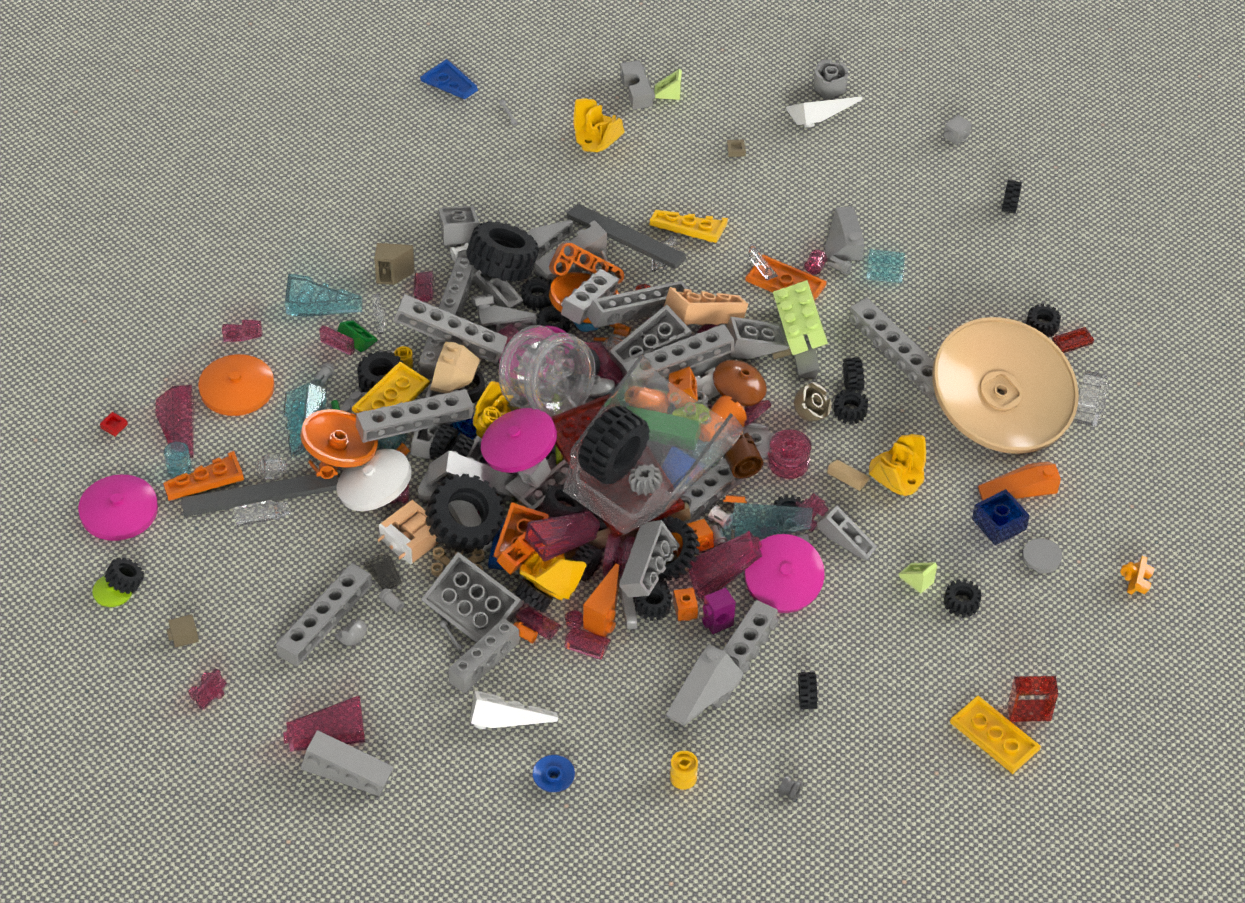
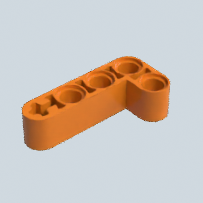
(574, 258)

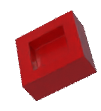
(113, 424)

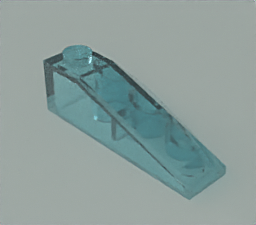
(309, 298)
(297, 407)
(769, 519)

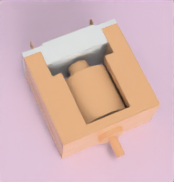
(407, 532)

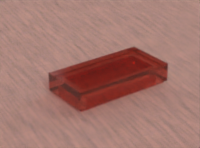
(1073, 340)

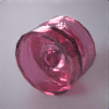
(789, 454)
(616, 553)

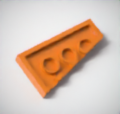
(215, 475)

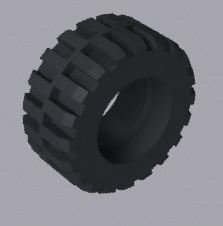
(502, 251)
(613, 445)
(478, 494)

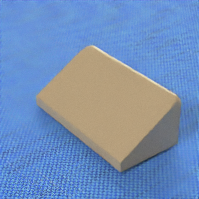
(847, 474)

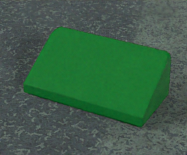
(361, 337)

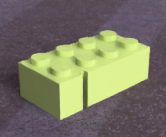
(800, 317)

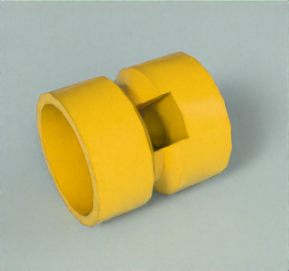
(683, 770)

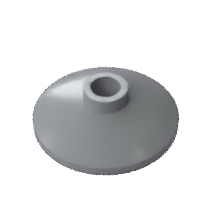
(601, 386)

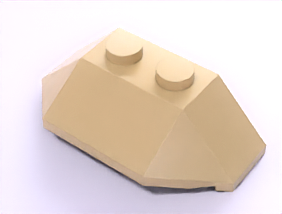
(454, 368)

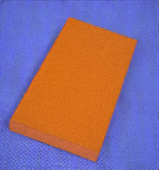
(786, 277)

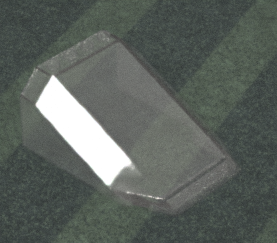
(681, 443)

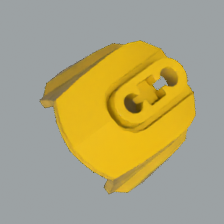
(592, 128)
(491, 397)
(902, 466)
(555, 576)

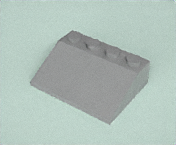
(471, 598)

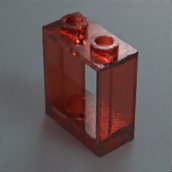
(1041, 708)

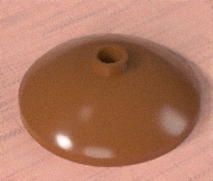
(740, 382)

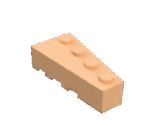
(705, 307)

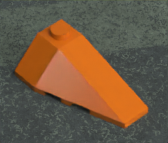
(1026, 481)

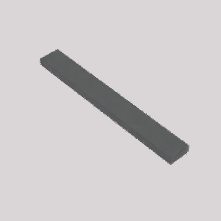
(628, 236)
(257, 493)

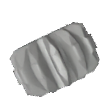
(645, 479)

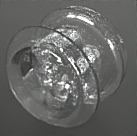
(546, 370)

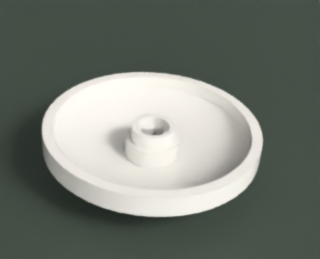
(374, 482)

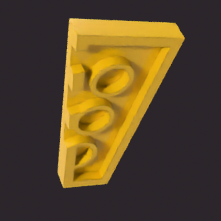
(695, 227)

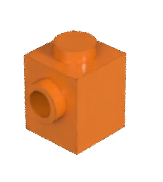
(685, 604)

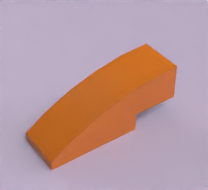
(516, 554)

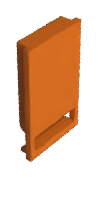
(735, 498)

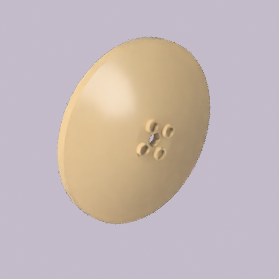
(1020, 361)

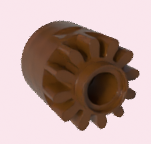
(744, 457)

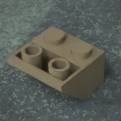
(393, 262)

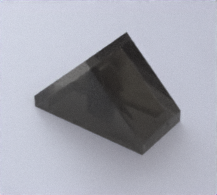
(383, 571)

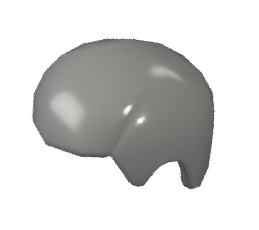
(352, 633)

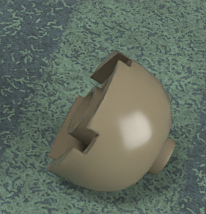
(812, 402)

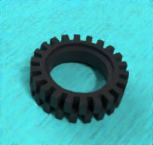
(688, 549)

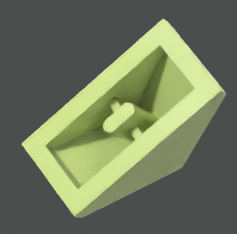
(669, 87)
(919, 575)

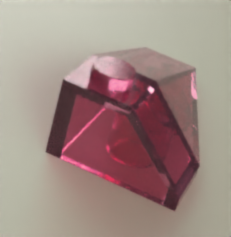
(176, 415)

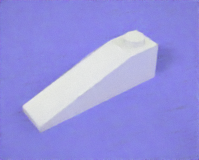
(815, 112)
(493, 712)

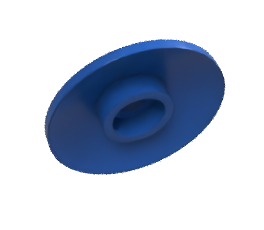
(553, 766)

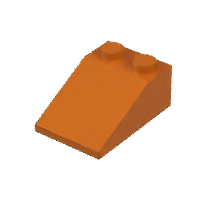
(516, 525)
(601, 606)

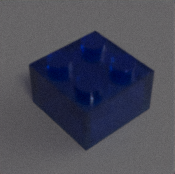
(1000, 517)

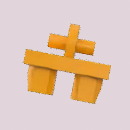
(1134, 574)

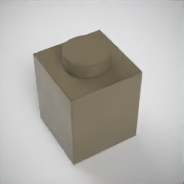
(182, 631)

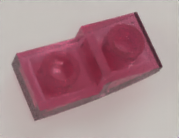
(423, 286)
(246, 331)

